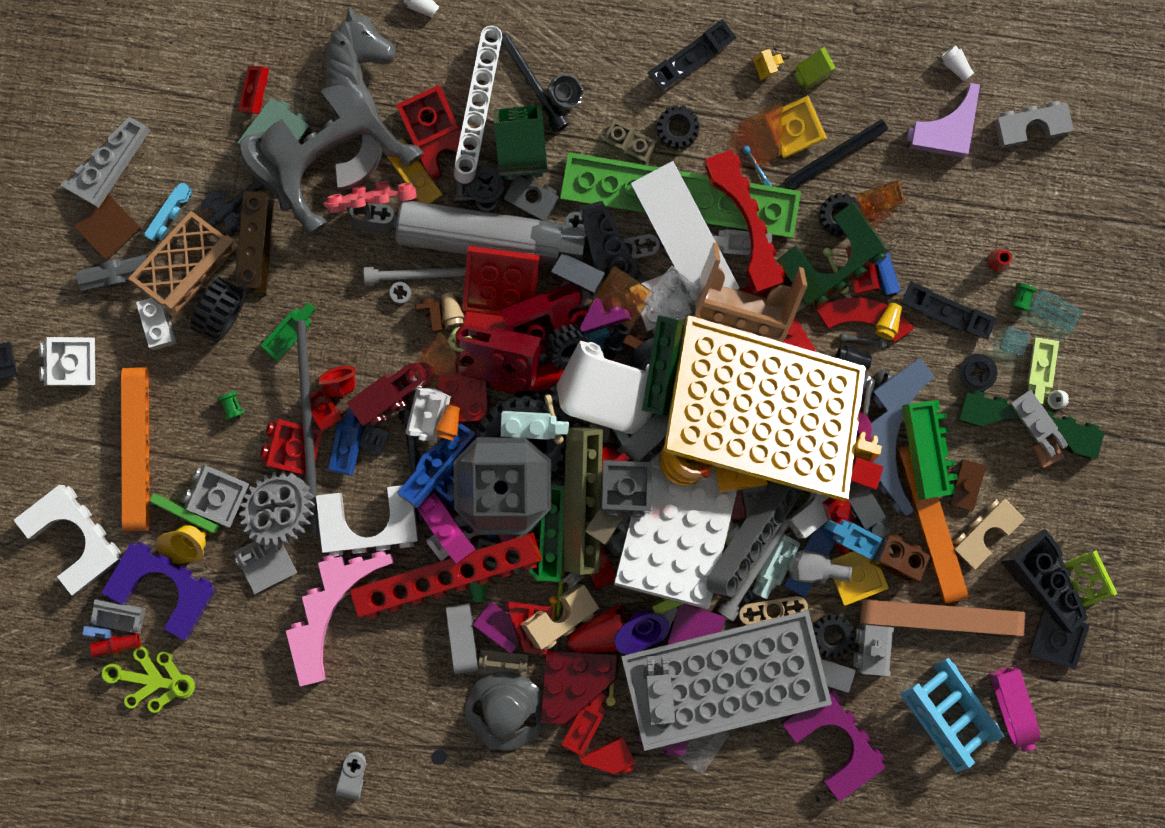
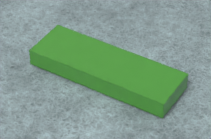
(181, 512)

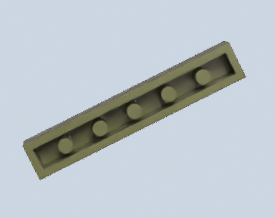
(582, 499)

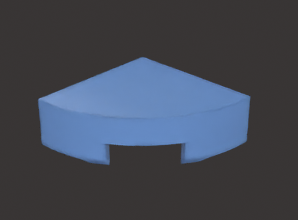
(91, 631)

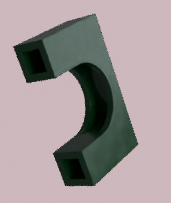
(865, 250)

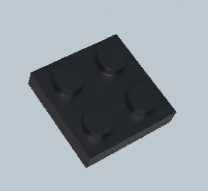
(1056, 644)

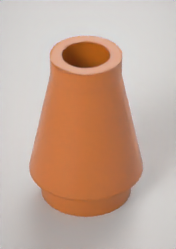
(448, 424)

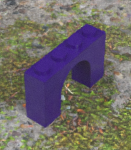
(193, 592)

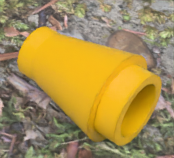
(888, 324)

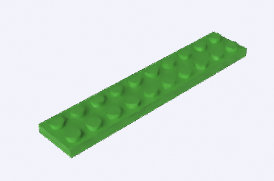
(607, 180)

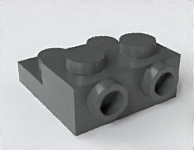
(626, 488)

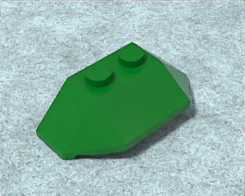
(549, 539)

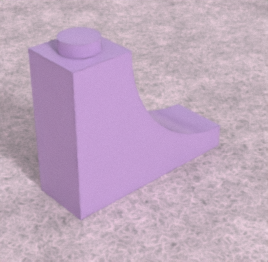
(950, 134)

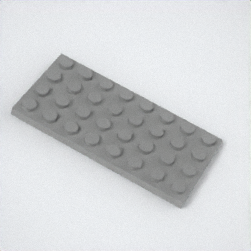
(732, 679)

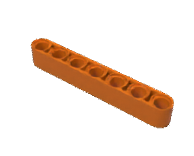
(135, 449)
(935, 536)

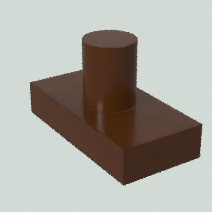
(967, 485)

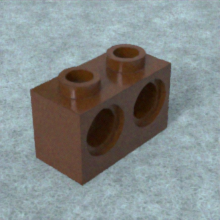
(898, 563)

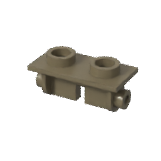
(500, 662)

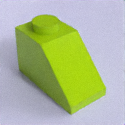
(814, 69)

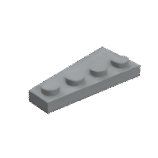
(102, 171)

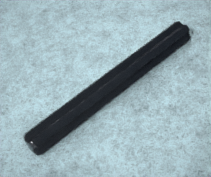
(836, 154)

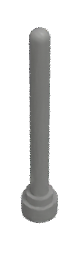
(373, 275)
(731, 607)

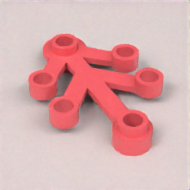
(360, 195)

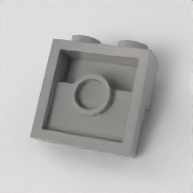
(215, 495)

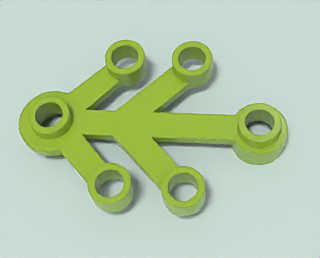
(152, 680)

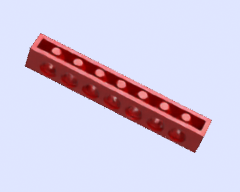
(364, 596)

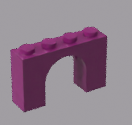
(862, 762)

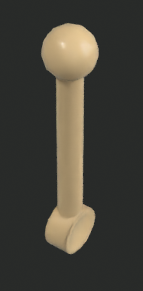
(548, 399)

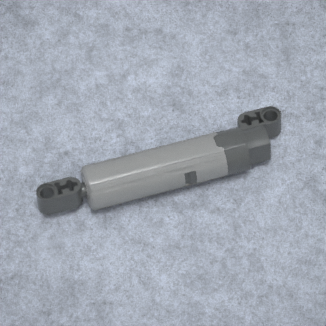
(457, 228)

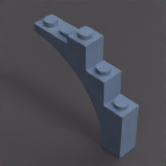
(892, 395)

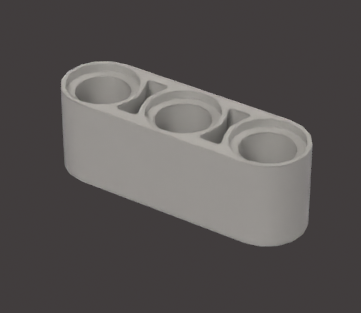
(462, 638)

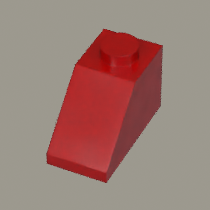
(611, 757)

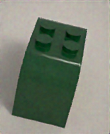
(520, 142)

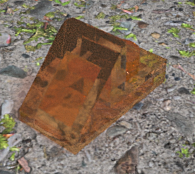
(881, 198)

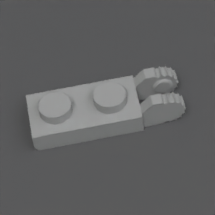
(1037, 421)
(660, 693)

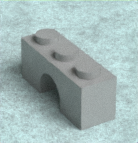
(1053, 119)

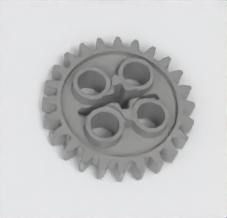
(277, 509)

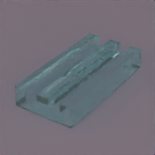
(1038, 300)

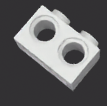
(156, 324)

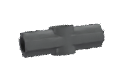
(110, 273)

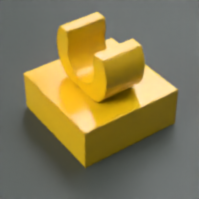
(767, 64)
(867, 450)

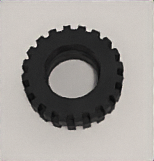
(491, 427)

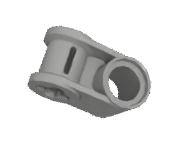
(350, 779)

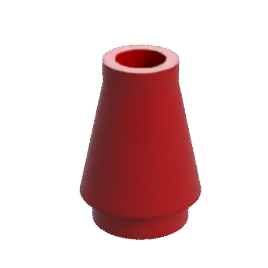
(996, 264)

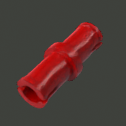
(115, 645)

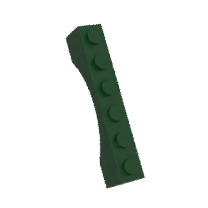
(980, 411)

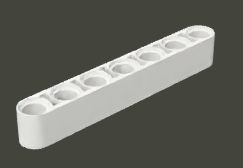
(481, 94)

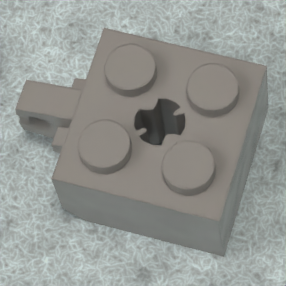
(873, 649)

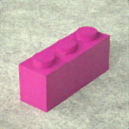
(445, 528)

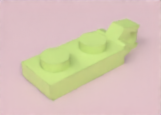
(1042, 367)

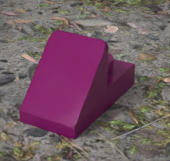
(597, 319)

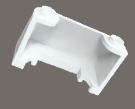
(603, 390)

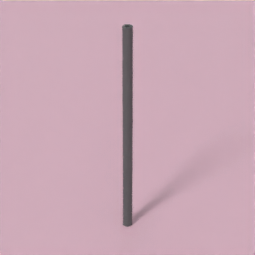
(307, 422)

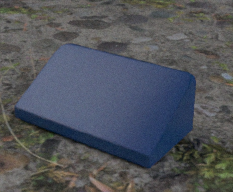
(887, 277)

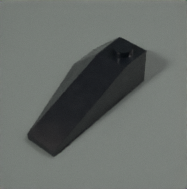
(1041, 572)

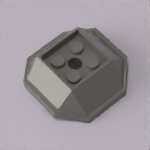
(506, 460)

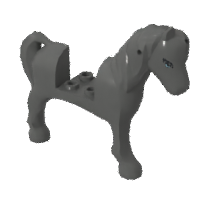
(283, 159)

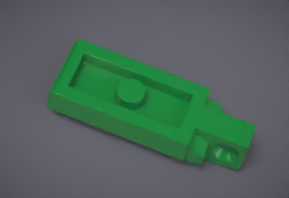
(285, 335)

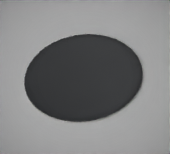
(439, 756)

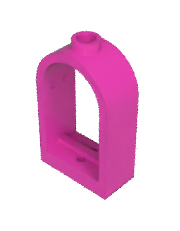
(1016, 708)

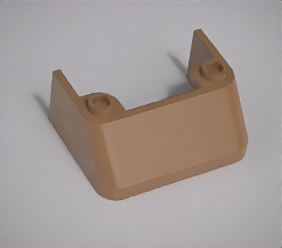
(743, 311)

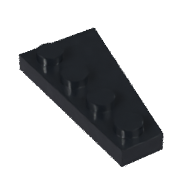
(605, 242)

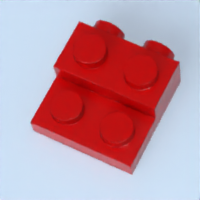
(286, 446)

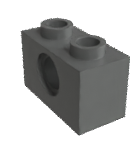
(517, 198)

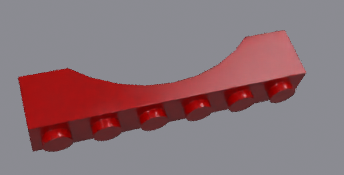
(725, 175)

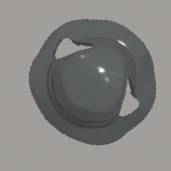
(506, 705)

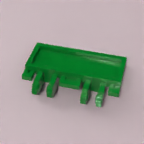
(928, 449)

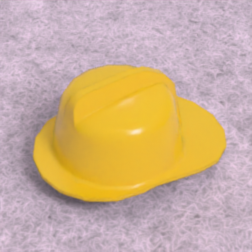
(183, 544)

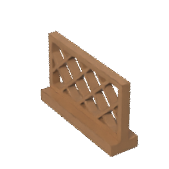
(200, 271)

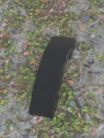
(692, 56)
(948, 311)

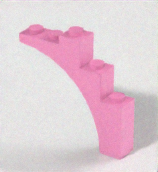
(308, 640)

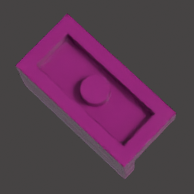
(497, 626)

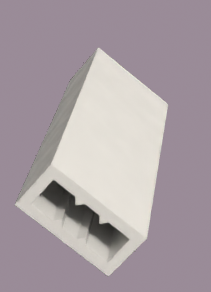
(679, 222)

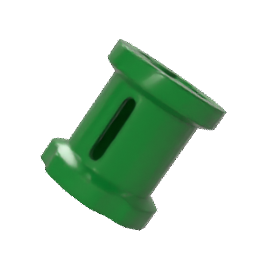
(1023, 297)
(230, 405)

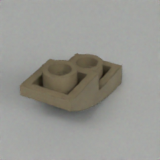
(630, 142)
(604, 526)

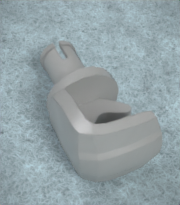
(815, 567)

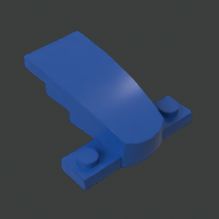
(436, 471)

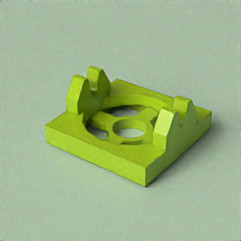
(1093, 559)

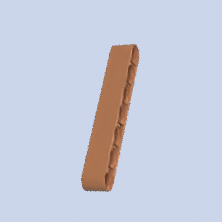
(942, 617)

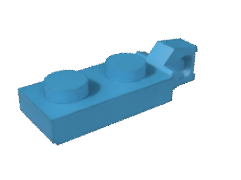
(855, 538)

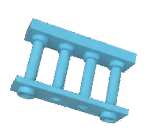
(936, 726)

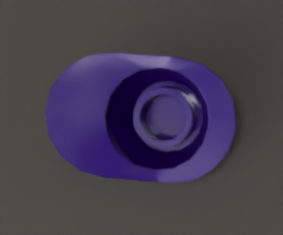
(641, 631)

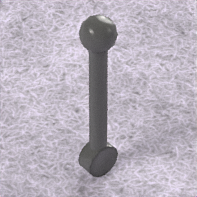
(881, 342)

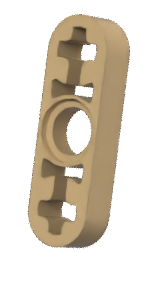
(754, 607)

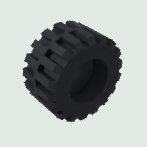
(217, 310)

